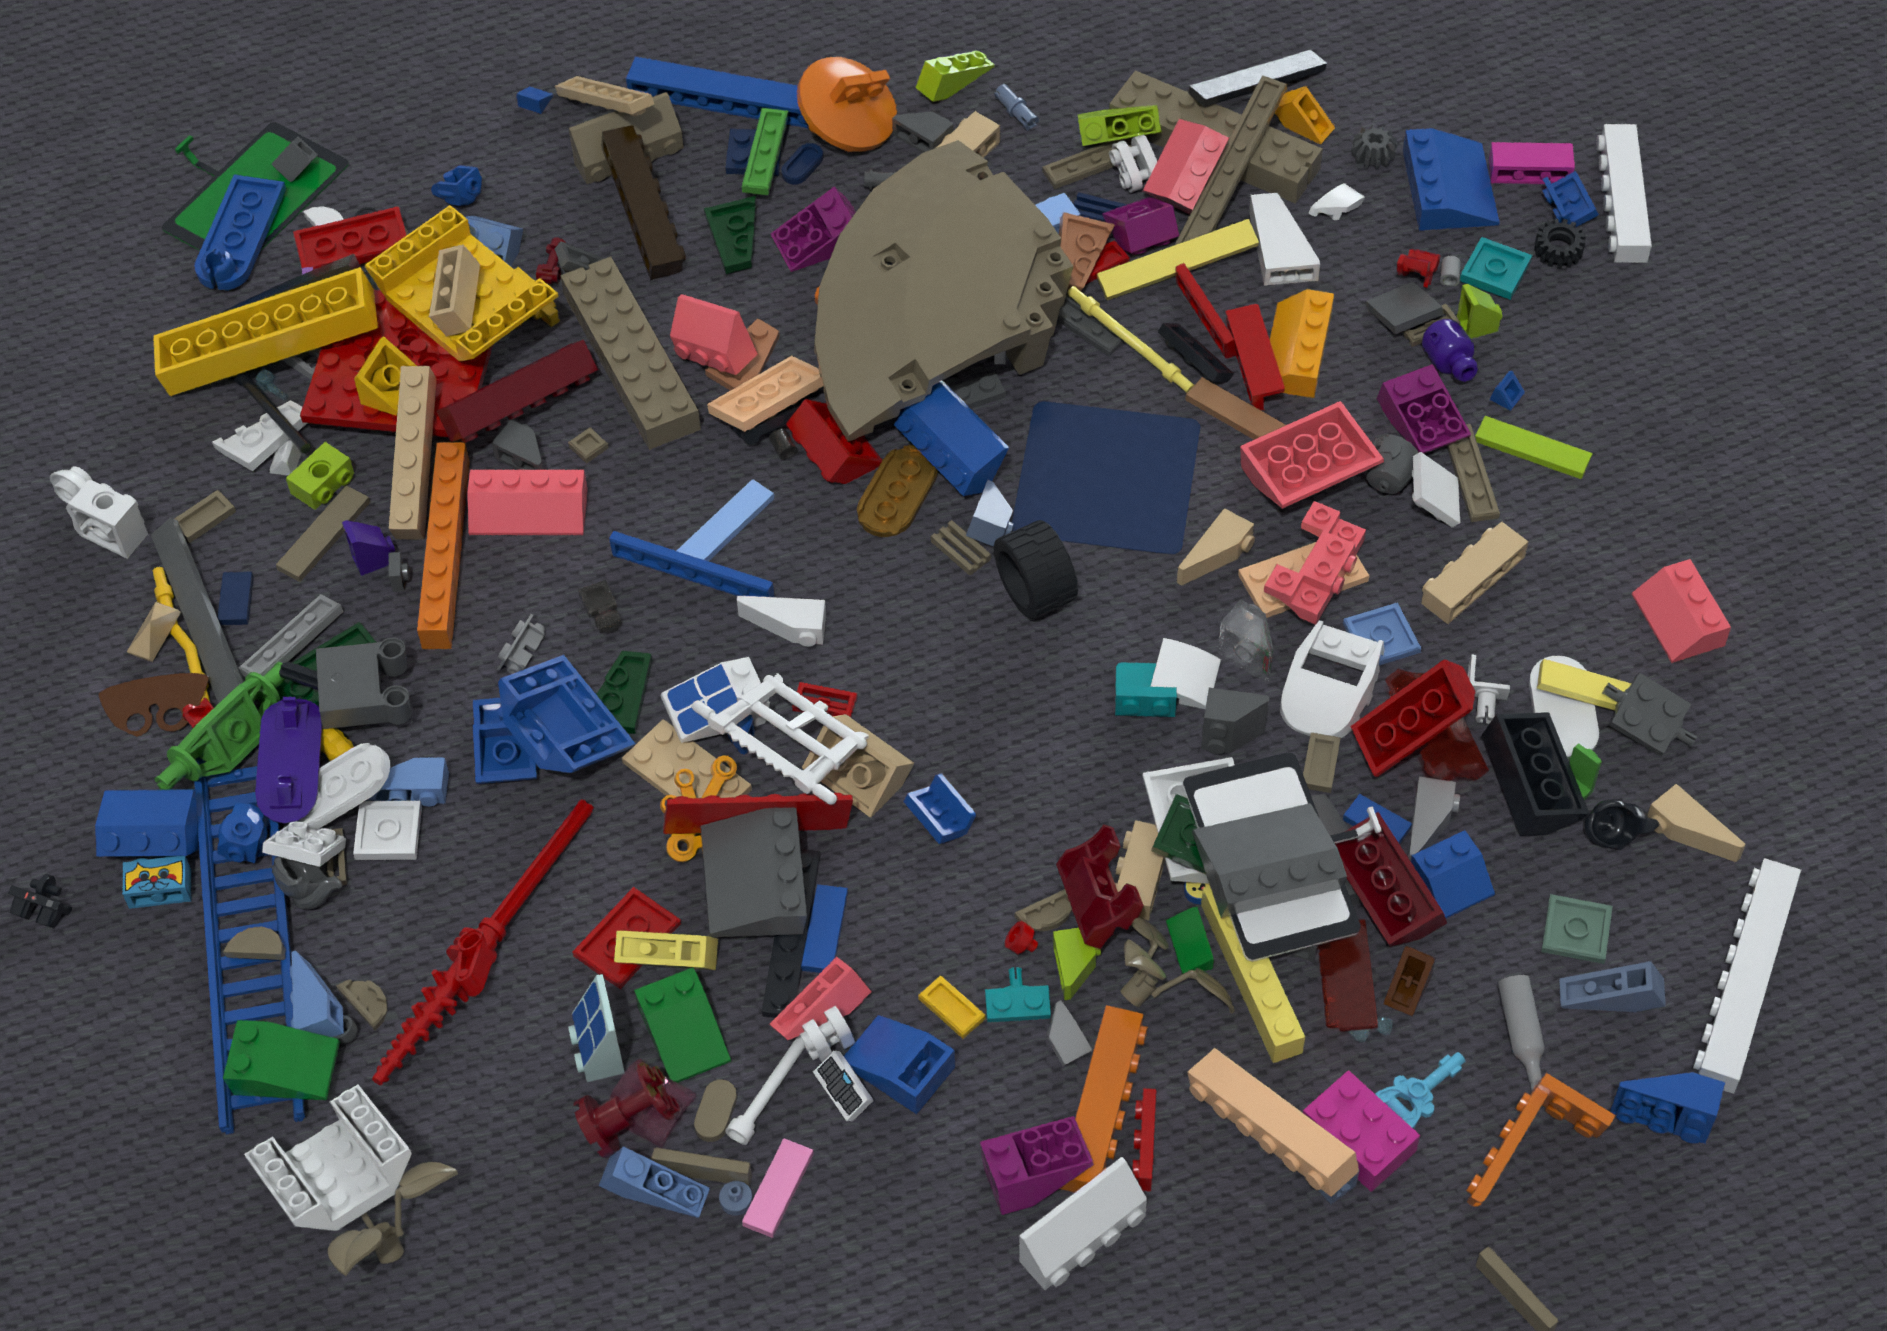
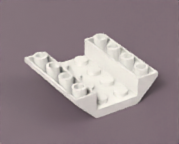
(337, 1170)

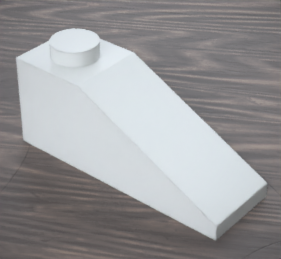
(790, 618)

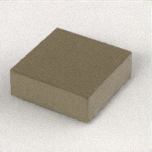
(588, 445)

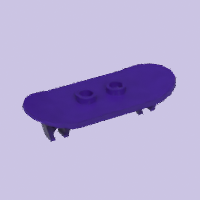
(289, 760)

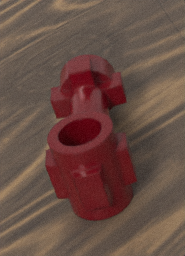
(550, 271)

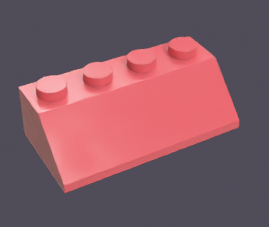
(526, 502)

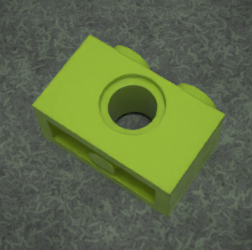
(320, 476)

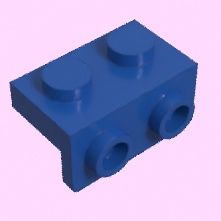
(1571, 199)
(941, 810)

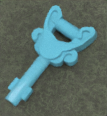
(1419, 1091)

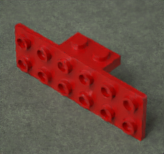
(688, 814)

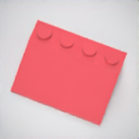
(1308, 455)

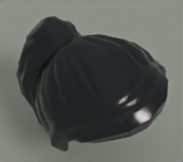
(1617, 823)

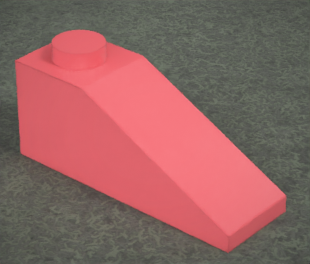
(834, 986)

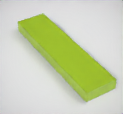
(1533, 447)

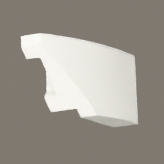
(1337, 201)

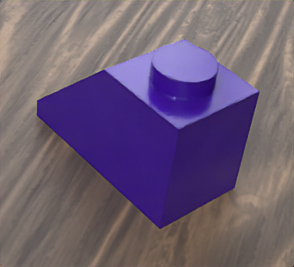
(367, 546)

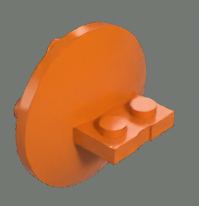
(847, 103)

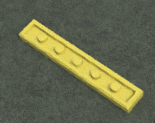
(1162, 264)

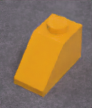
(1304, 115)

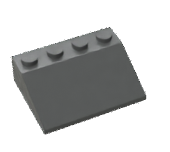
(1269, 859)
(754, 874)

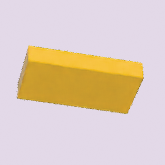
(951, 1007)

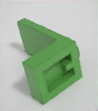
(1586, 768)

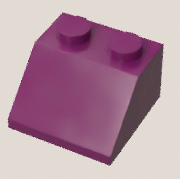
(1143, 224)

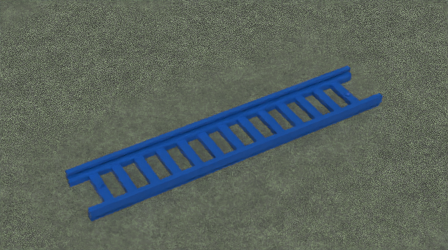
(214, 937)

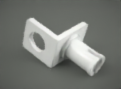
(1486, 694)

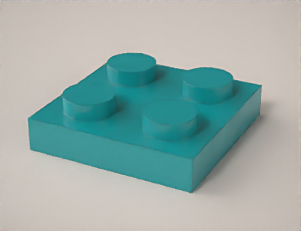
(1495, 268)

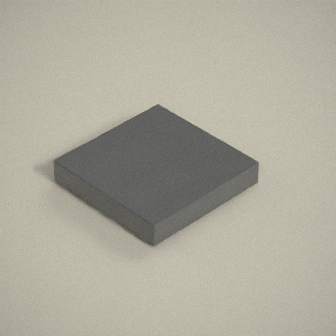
(1404, 307)

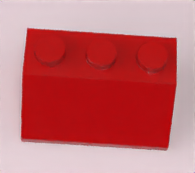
(827, 446)

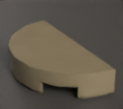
(1047, 913)
(256, 944)
(366, 1000)

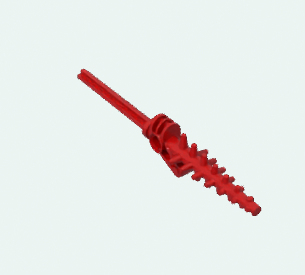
(475, 952)

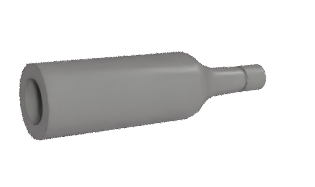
(1523, 1024)

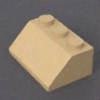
(869, 773)

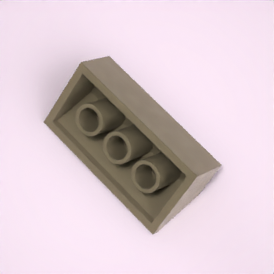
(656, 126)

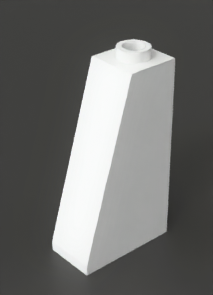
(1282, 247)

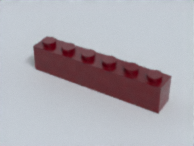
(516, 391)

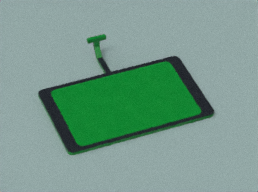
(196, 216)

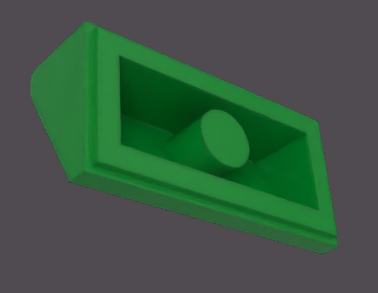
(1190, 941)

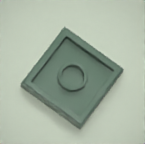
(1577, 929)

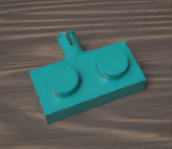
(1017, 1001)

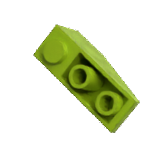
(950, 74)
(1118, 124)

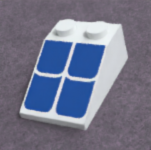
(714, 687)

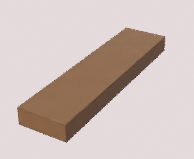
(1231, 410)

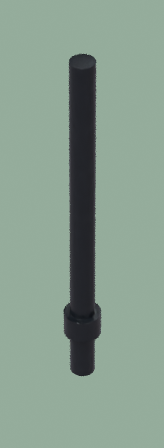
(245, 380)

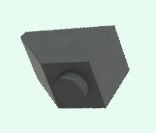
(922, 129)
(517, 447)

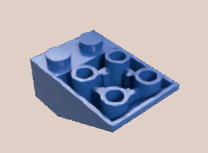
(901, 1061)
(1671, 1104)

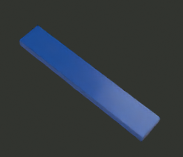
(688, 567)

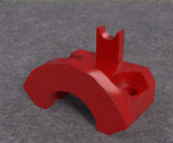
(1420, 262)

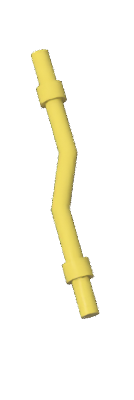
(1092, 308)

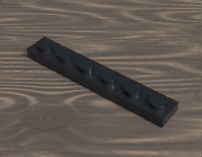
(789, 949)

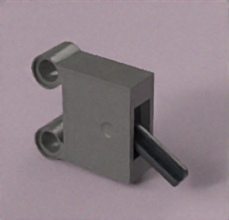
(351, 683)

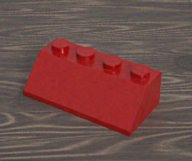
(1414, 715)

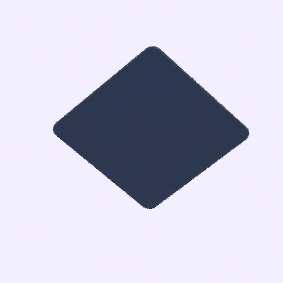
(1108, 476)

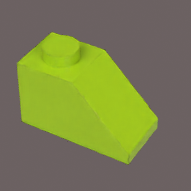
(1478, 312)
(1073, 959)

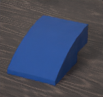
(496, 750)

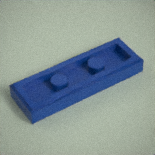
(824, 927)

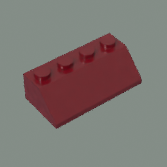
(1389, 886)

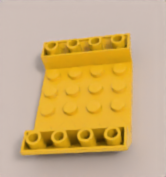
(502, 295)

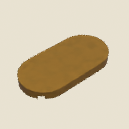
(896, 492)

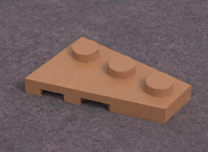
(1082, 243)
(764, 340)

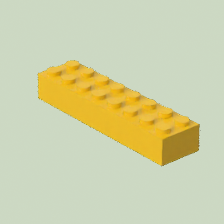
(265, 331)

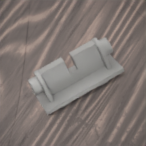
(526, 636)

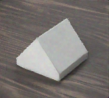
(285, 459)

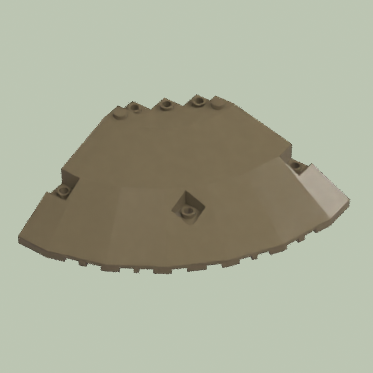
(967, 281)

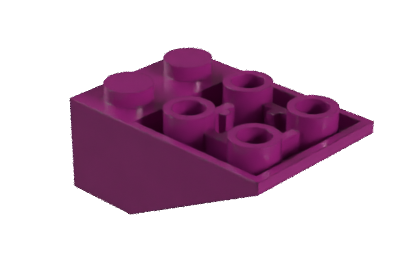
(814, 230)
(1422, 410)
(1034, 1163)

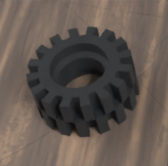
(1562, 232)

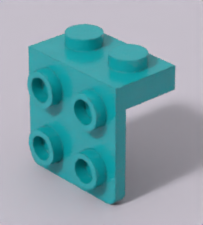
(1137, 697)

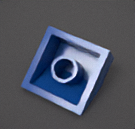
(1454, 873)

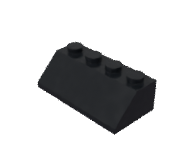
(1534, 772)

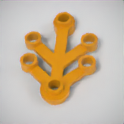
(694, 842)

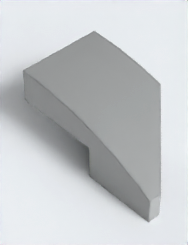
(1066, 1035)

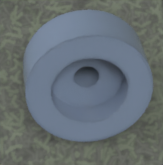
(735, 1198)

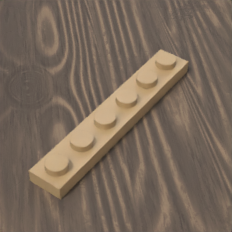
(605, 95)

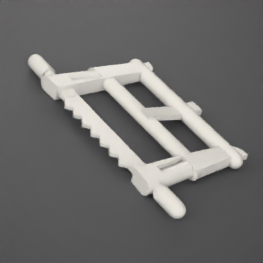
(829, 759)

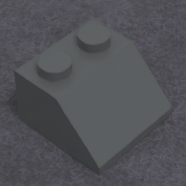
(1232, 719)

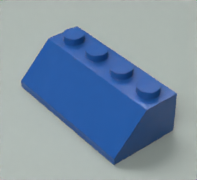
(953, 439)

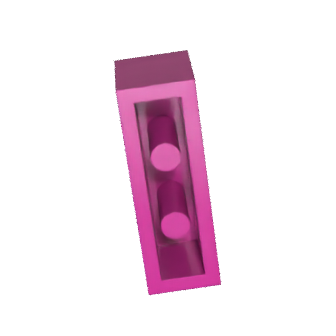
(1530, 162)

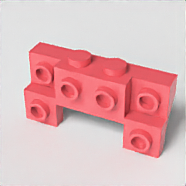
(1324, 568)

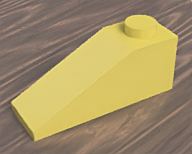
(666, 950)

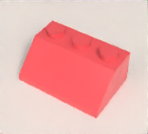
(1185, 165)
(711, 335)
(1682, 611)

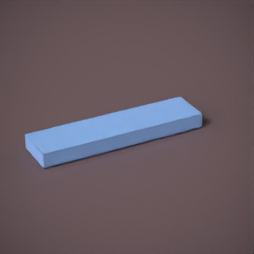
(728, 521)

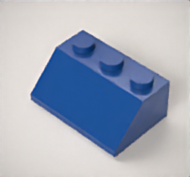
(147, 823)

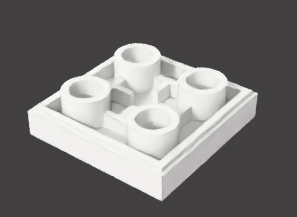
(1436, 489)
(304, 844)

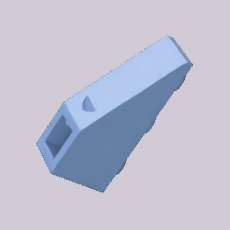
(416, 781)
(313, 1002)
(652, 1183)

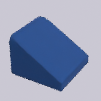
(533, 99)

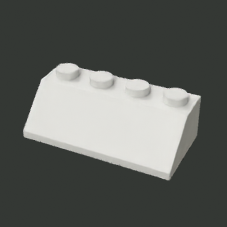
(1082, 1225)

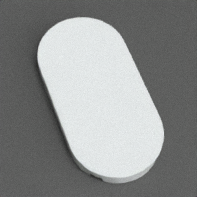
(1572, 718)
(348, 783)

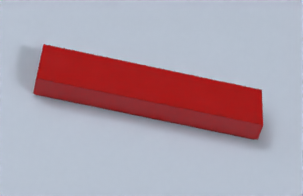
(1205, 311)

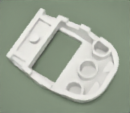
(1323, 703)

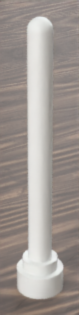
(742, 1128)

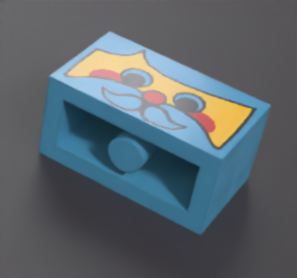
(156, 881)

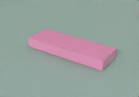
(777, 1188)

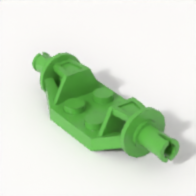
(225, 732)

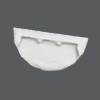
(321, 215)

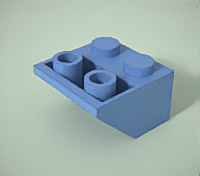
(498, 237)

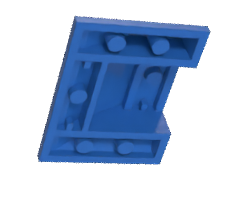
(559, 717)

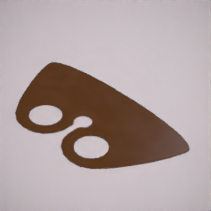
(164, 690)

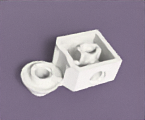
(100, 512)

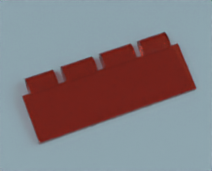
(1348, 982)

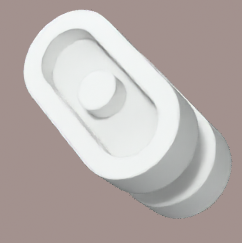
(1122, 157)
(820, 1039)

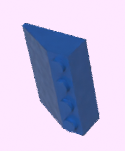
(1448, 180)

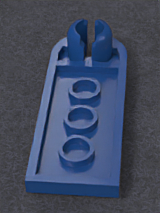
(238, 231)

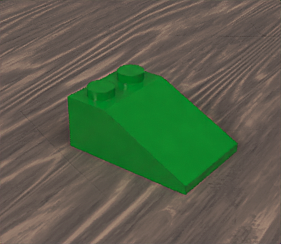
(682, 1025)
(279, 1061)

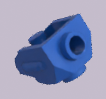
(460, 186)
(242, 833)

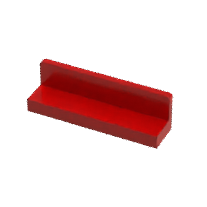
(1254, 354)

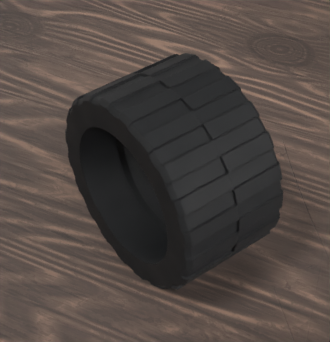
(1035, 569)

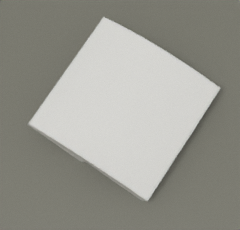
(1188, 670)

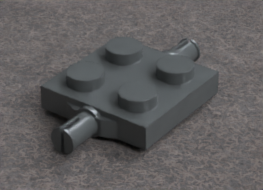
(1649, 714)

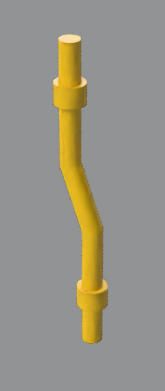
(164, 596)

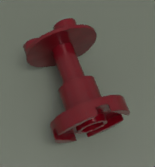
(604, 1121)

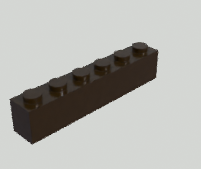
(642, 202)

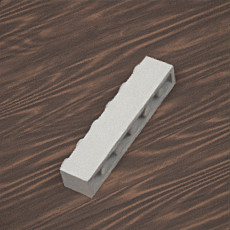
(1625, 193)

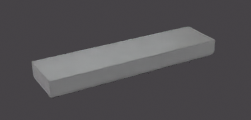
(293, 636)

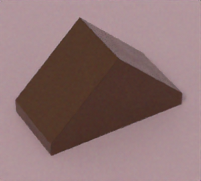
(1410, 981)

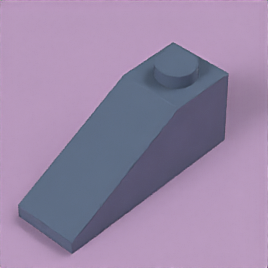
(1615, 989)

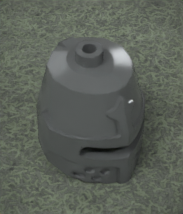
(1397, 466)

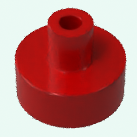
(1021, 938)

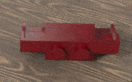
(1092, 890)

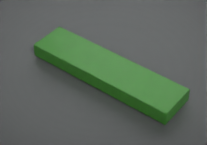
(765, 151)

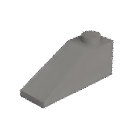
(1432, 812)

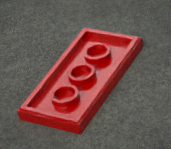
(360, 235)

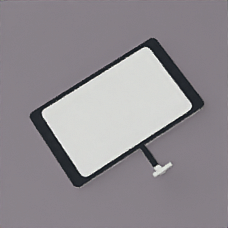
(1259, 789)

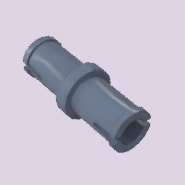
(1016, 107)

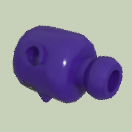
(1450, 349)

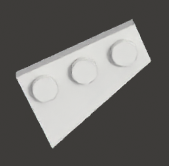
(258, 442)

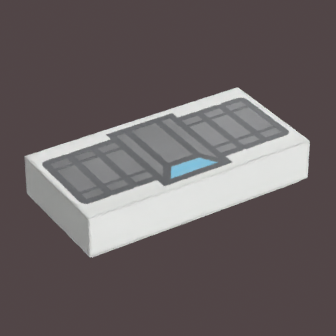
(843, 1086)

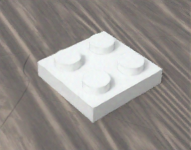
(387, 830)

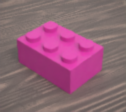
(1366, 1127)

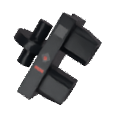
(50, 909)

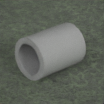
(1450, 271)

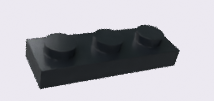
(1195, 353)

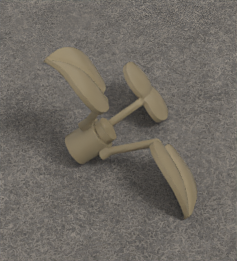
(1144, 980)
(384, 1239)

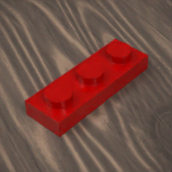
(1144, 1139)

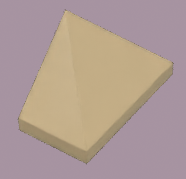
(153, 631)

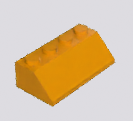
(1300, 339)

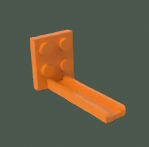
(1560, 1103)

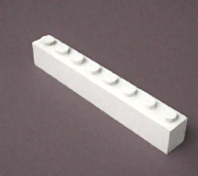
(1748, 974)

